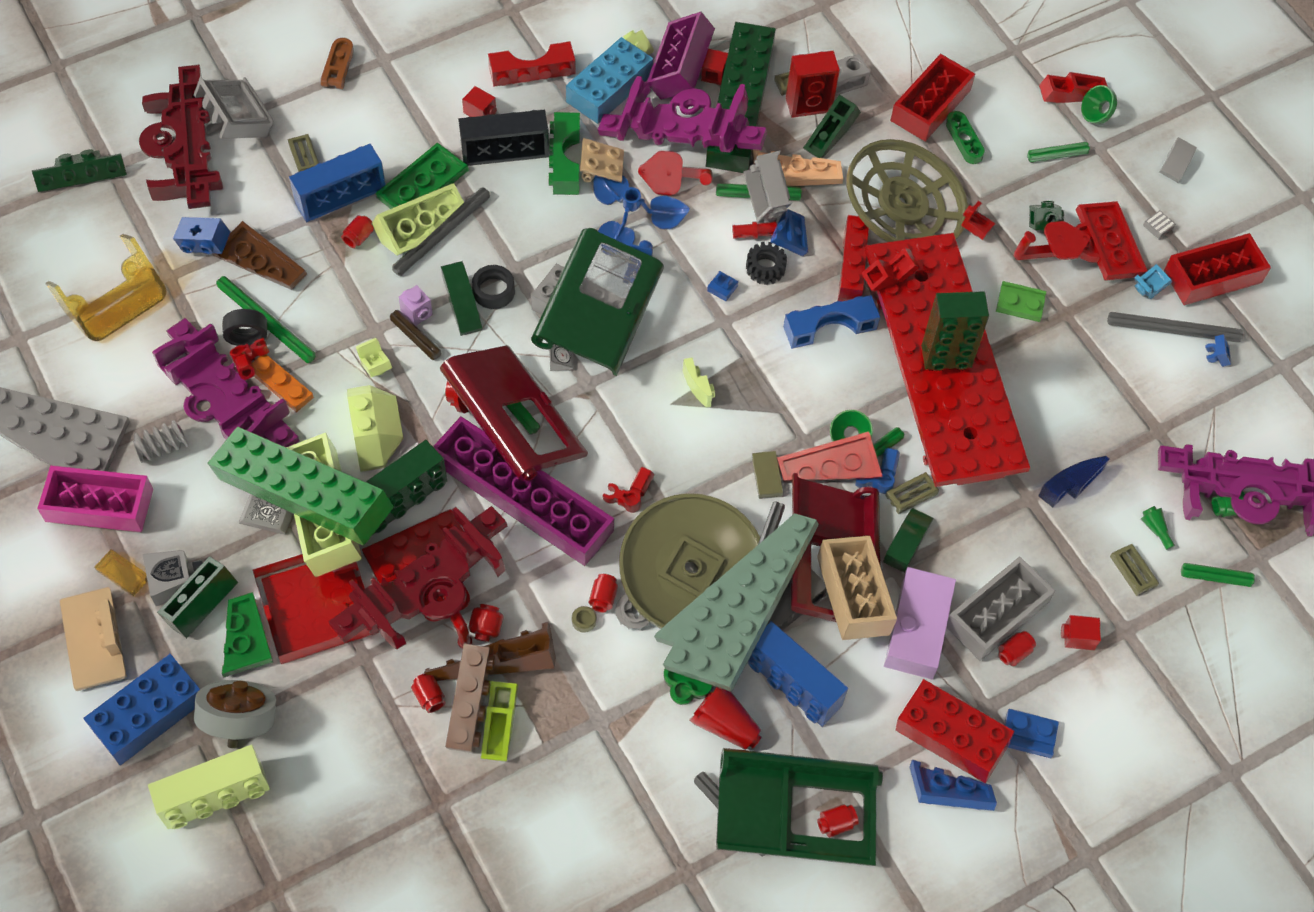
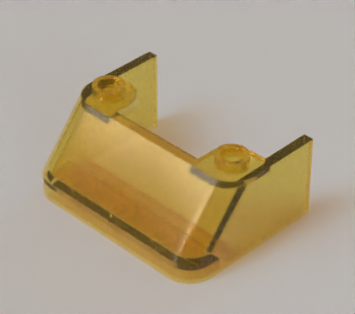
(121, 304)

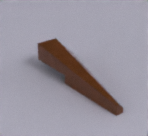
(513, 655)

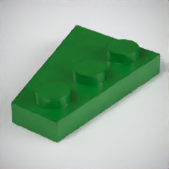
(245, 637)

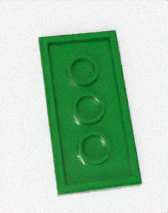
(426, 174)

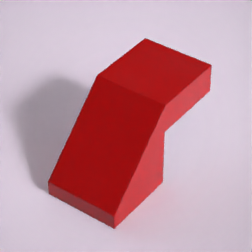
(885, 274)

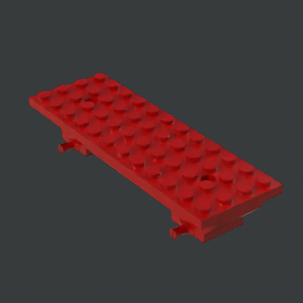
(958, 412)

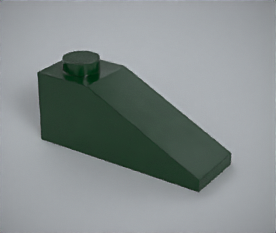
(832, 127)

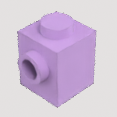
(415, 305)

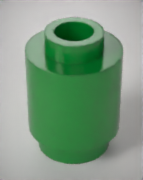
(1222, 505)

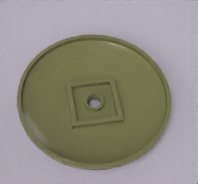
(669, 537)

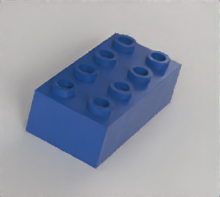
(337, 182)
(797, 675)
(143, 709)

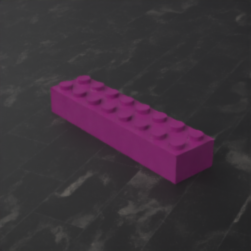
(538, 504)

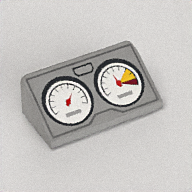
(560, 359)

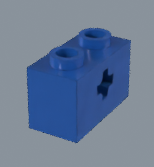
(201, 235)

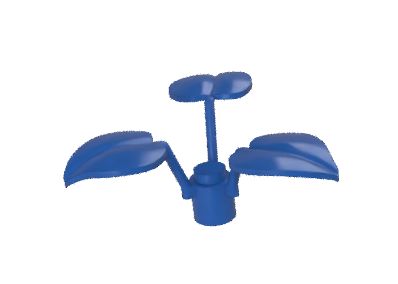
(665, 210)

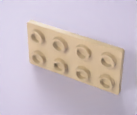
(92, 639)

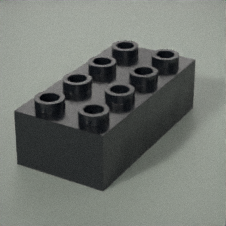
(504, 137)

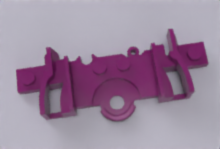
(208, 380)

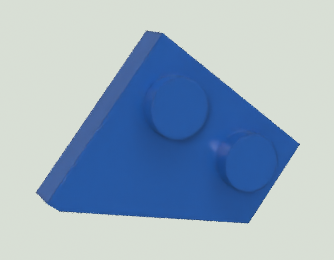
(791, 233)

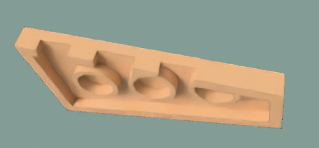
(806, 171)

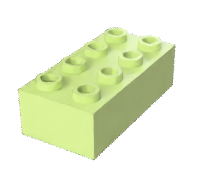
(209, 787)

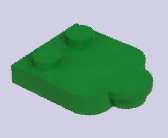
(684, 688)

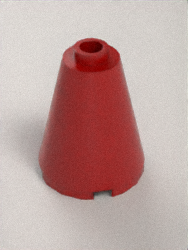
(727, 719)

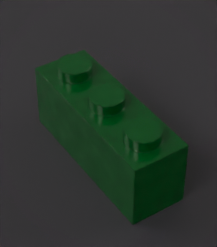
(197, 597)

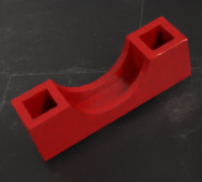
(508, 69)
(854, 259)

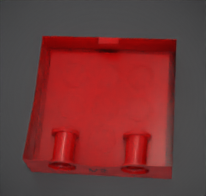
(304, 605)

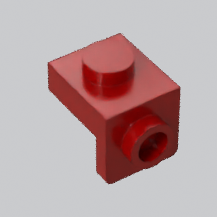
(976, 222)

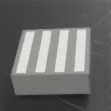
(1159, 224)

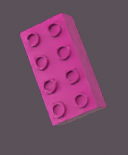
(95, 498)

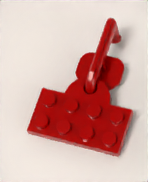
(1099, 238)
(408, 545)

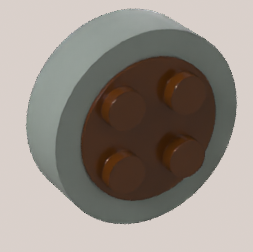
(234, 710)

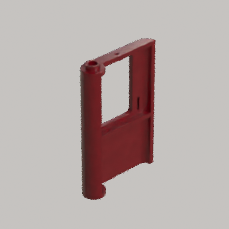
(496, 379)
(838, 516)

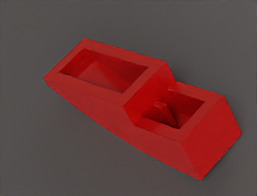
(1068, 88)

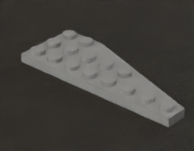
(61, 431)

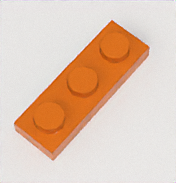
(281, 383)

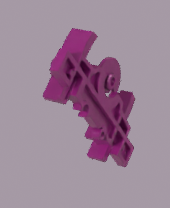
(712, 125)
(1229, 476)

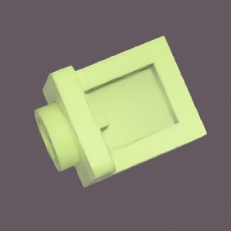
(640, 41)
(373, 358)

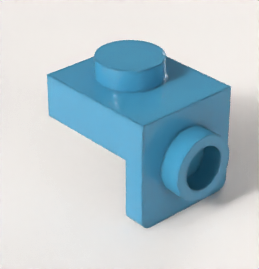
(1152, 282)

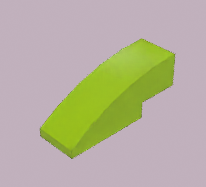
(499, 721)

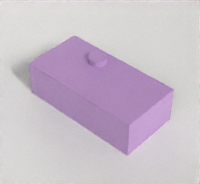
(920, 623)

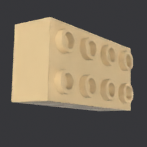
(856, 588)

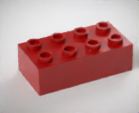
(932, 97)
(1217, 269)
(954, 730)

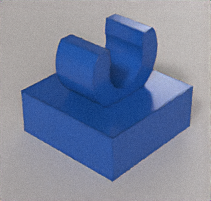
(722, 286)
(1221, 349)

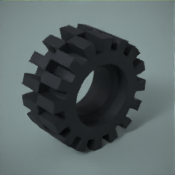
(766, 273)

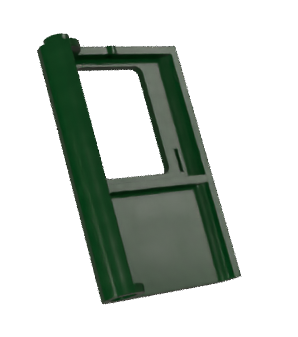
(758, 805)

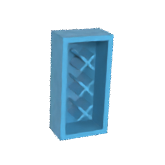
(608, 80)

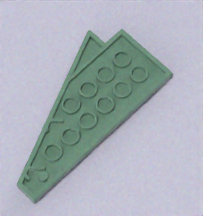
(726, 621)

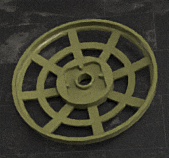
(902, 187)

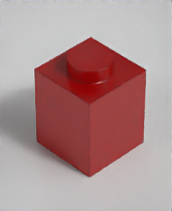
(714, 66)
(479, 103)
(1081, 632)

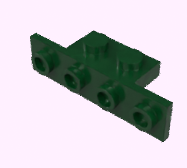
(79, 169)

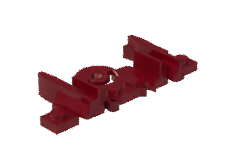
(185, 155)
(405, 597)

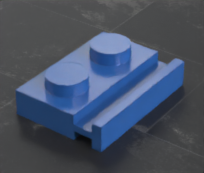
(1032, 733)

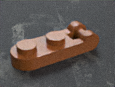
(337, 63)

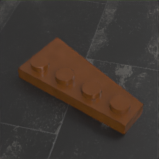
(257, 255)

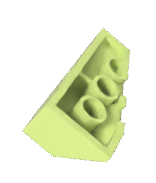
(414, 221)

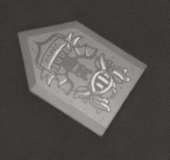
(265, 515)

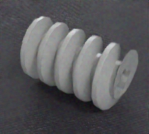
(159, 441)

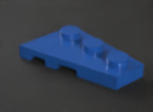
(945, 790)

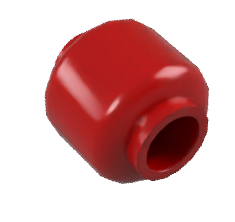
(485, 622)

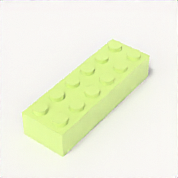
(320, 547)

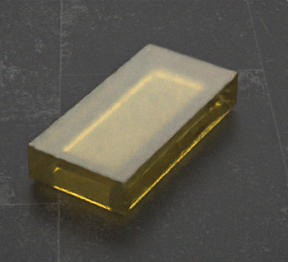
(121, 572)

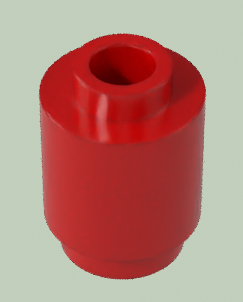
(357, 231)
(603, 593)
(1016, 648)
(428, 693)
(837, 820)

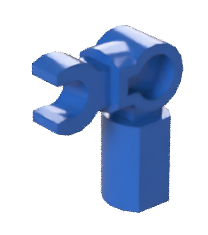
(888, 470)

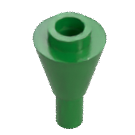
(1155, 521)

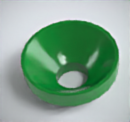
(1094, 101)
(847, 419)

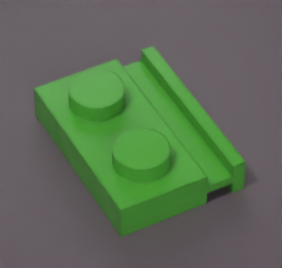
(1021, 301)

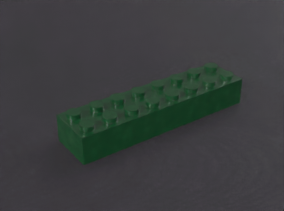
(747, 65)

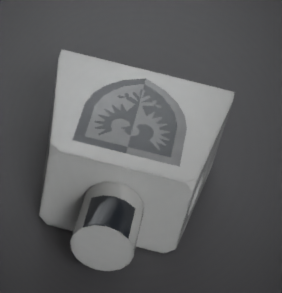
(167, 573)

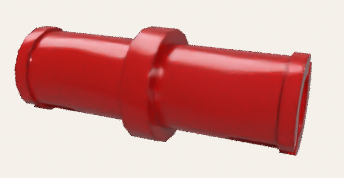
(753, 230)

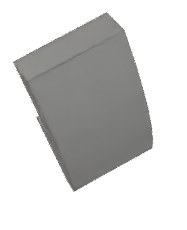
(1178, 159)

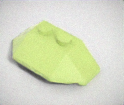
(374, 425)

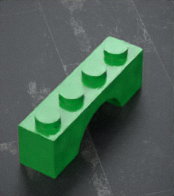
(565, 172)

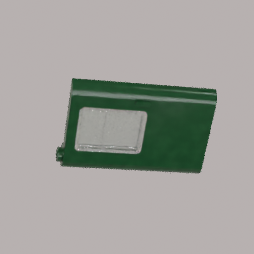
(593, 300)

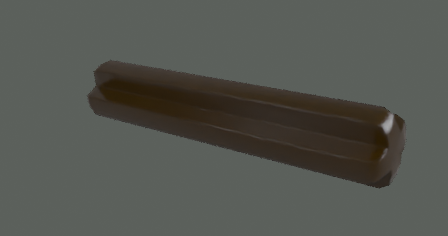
(415, 335)

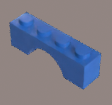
(856, 314)

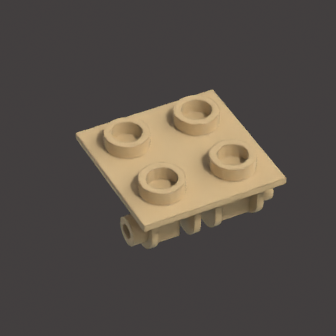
(601, 161)

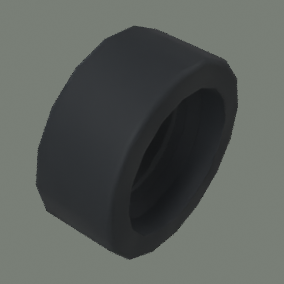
(493, 272)
(240, 318)

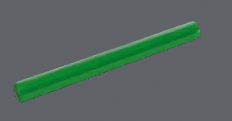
(273, 325)

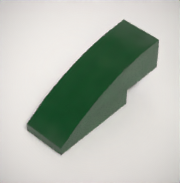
(461, 298)
(907, 540)

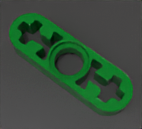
(965, 145)

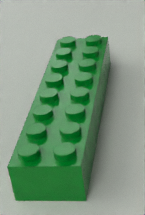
(301, 485)

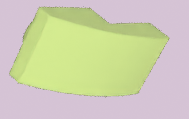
(698, 384)

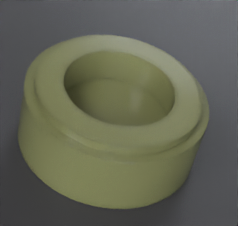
(584, 619)

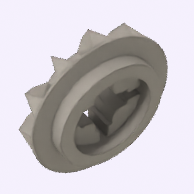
(622, 611)

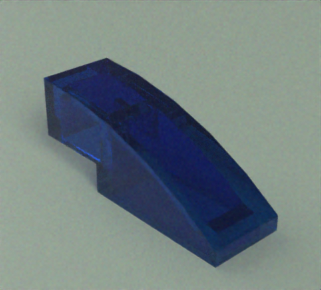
(1072, 480)

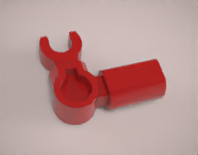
(244, 354)
(632, 498)

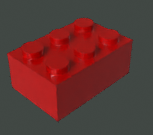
(812, 83)

